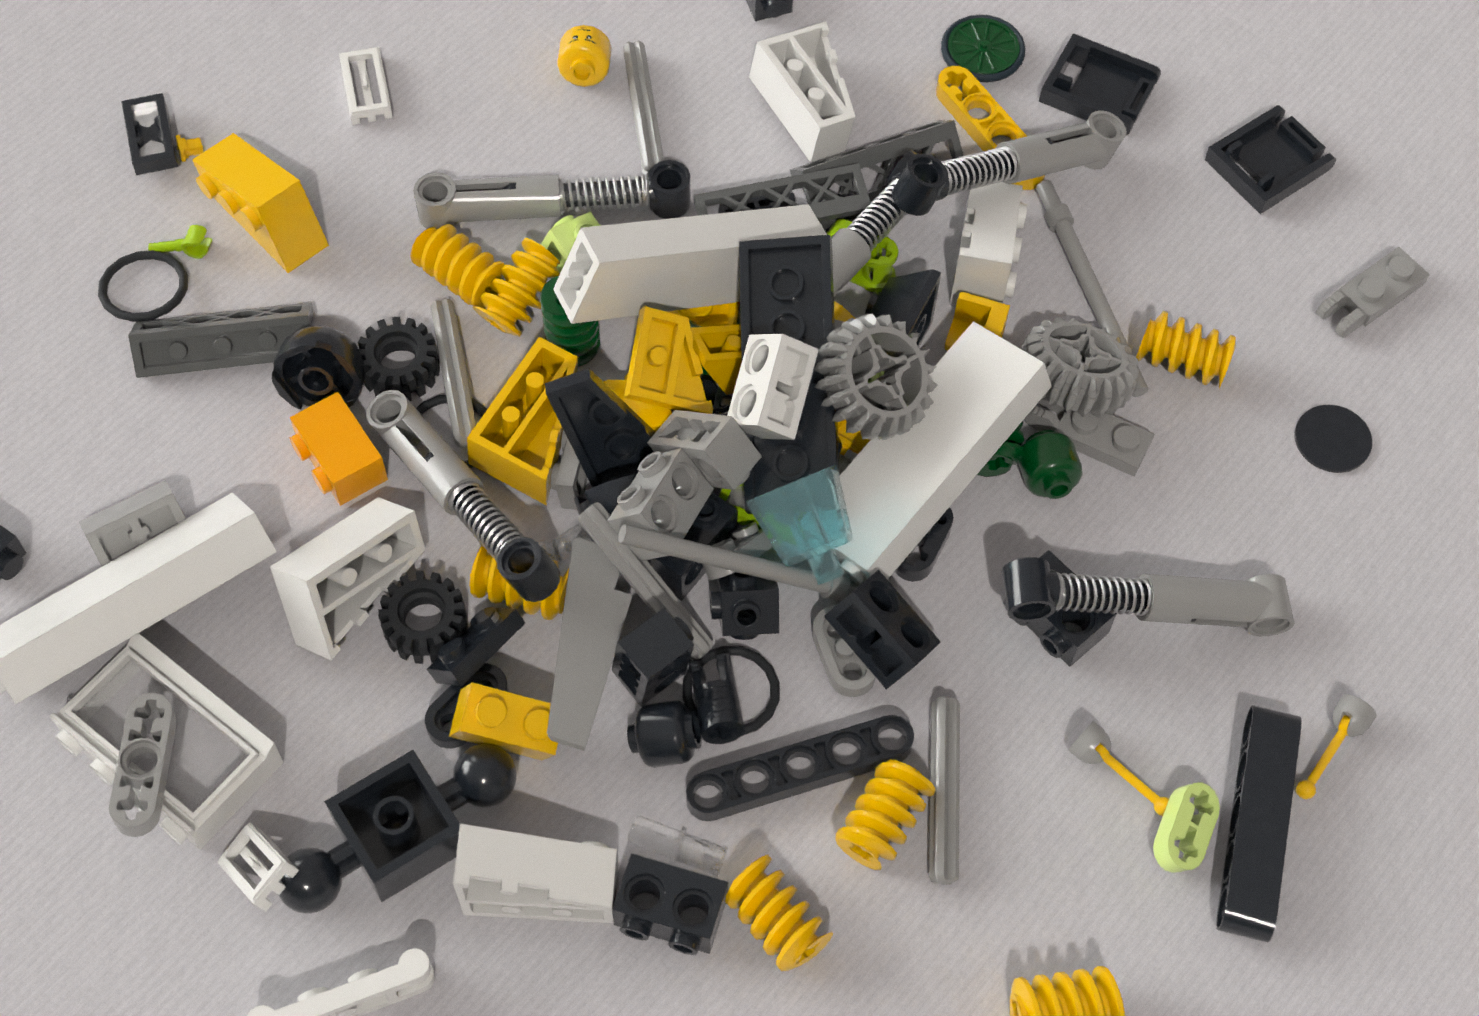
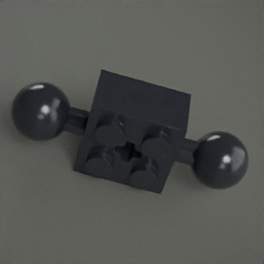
(404, 855)

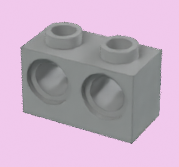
(712, 443)
(662, 498)

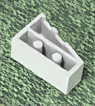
(805, 90)
(534, 876)

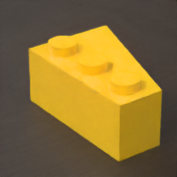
(262, 200)
(520, 431)

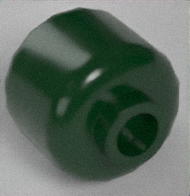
(1050, 464)

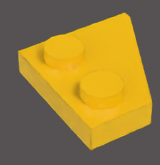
(664, 364)

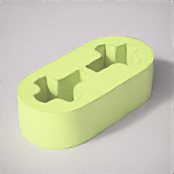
(1190, 829)

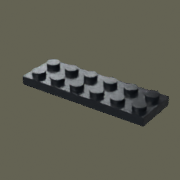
(791, 293)

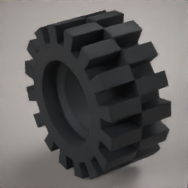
(399, 338)
(417, 593)

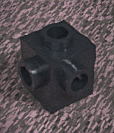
(745, 606)

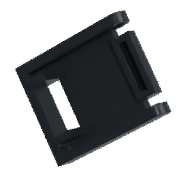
(1106, 83)
(1275, 157)

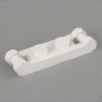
(365, 990)

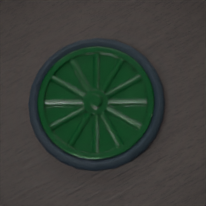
(984, 46)

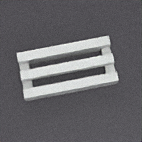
(369, 109)
(270, 877)

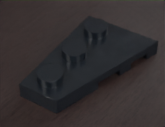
(599, 426)

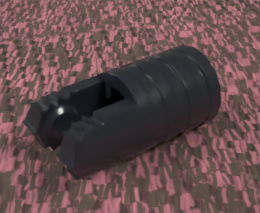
(717, 702)

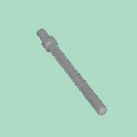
(1060, 222)
(648, 540)

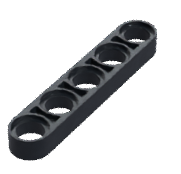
(782, 783)

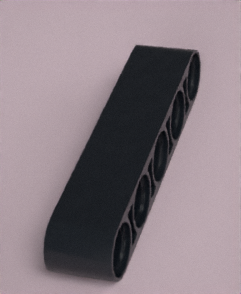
(1259, 824)

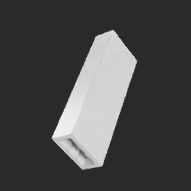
(668, 261)
(909, 481)
(129, 595)

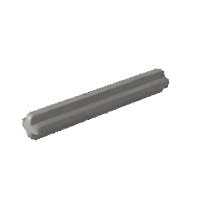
(643, 105)
(453, 370)
(641, 575)
(945, 801)

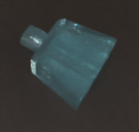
(807, 522)

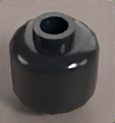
(665, 733)

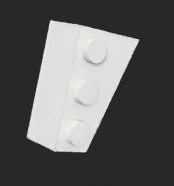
(990, 242)
(343, 571)

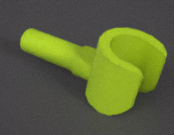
(192, 245)

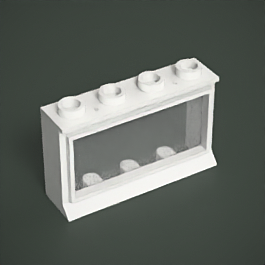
(215, 751)

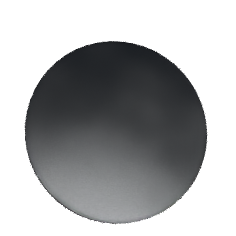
(1333, 438)

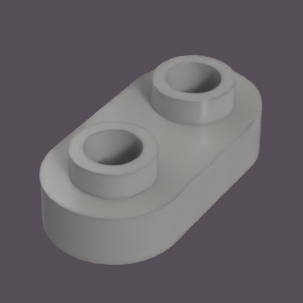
(746, 540)
(839, 658)

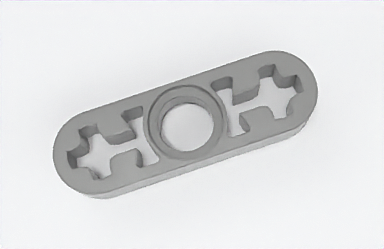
(152, 783)

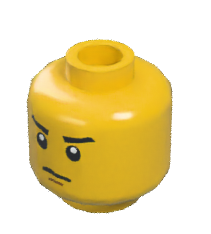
(584, 51)

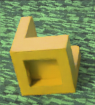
(982, 311)

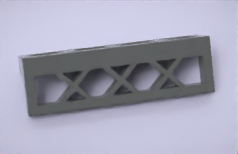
(886, 150)
(825, 211)
(214, 339)

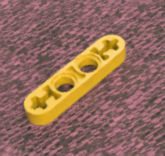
(976, 96)

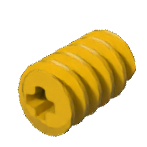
(456, 263)
(519, 288)
(1187, 348)
(487, 579)
(882, 811)
(774, 916)
(1068, 996)

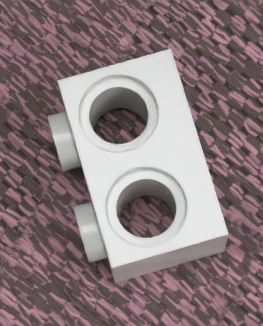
(772, 385)

